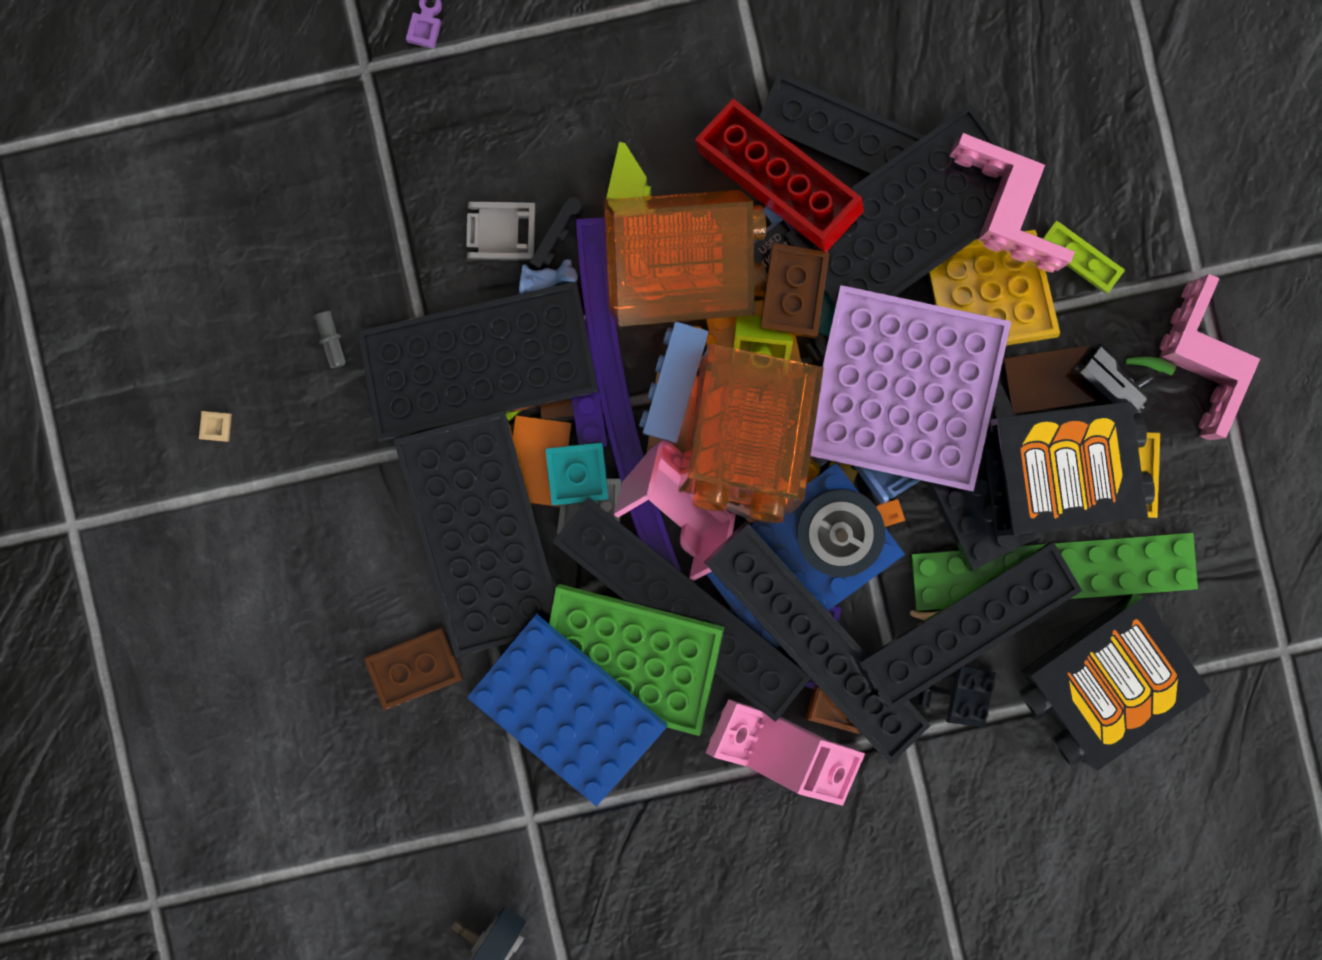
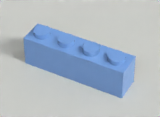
(675, 382)

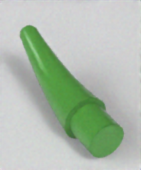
(1153, 362)

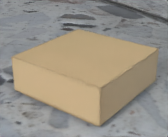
(215, 426)

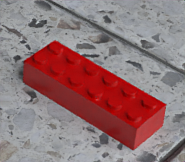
(779, 175)

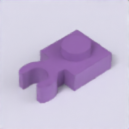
(424, 27)

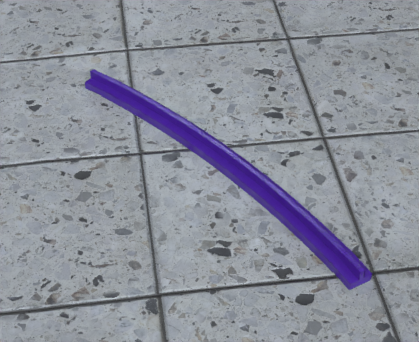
(612, 380)

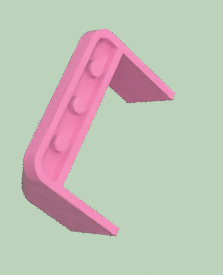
(658, 480)

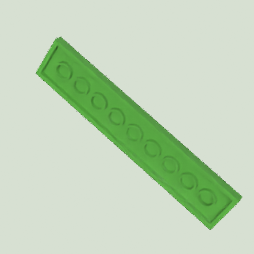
(1099, 567)

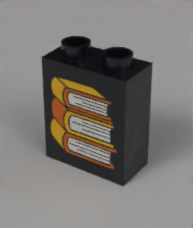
(1067, 469)
(1112, 683)

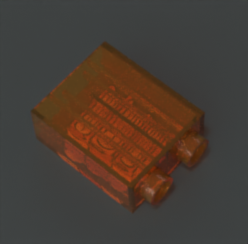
(683, 257)
(751, 432)

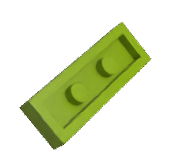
(1086, 260)

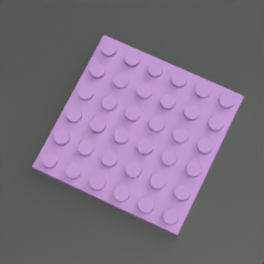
(908, 387)

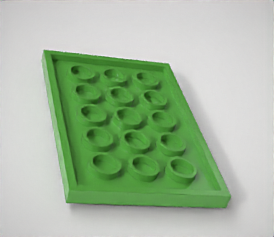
(650, 652)

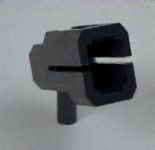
(1107, 381)

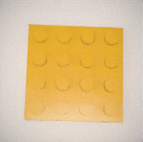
(997, 287)

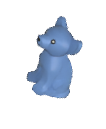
(540, 279)

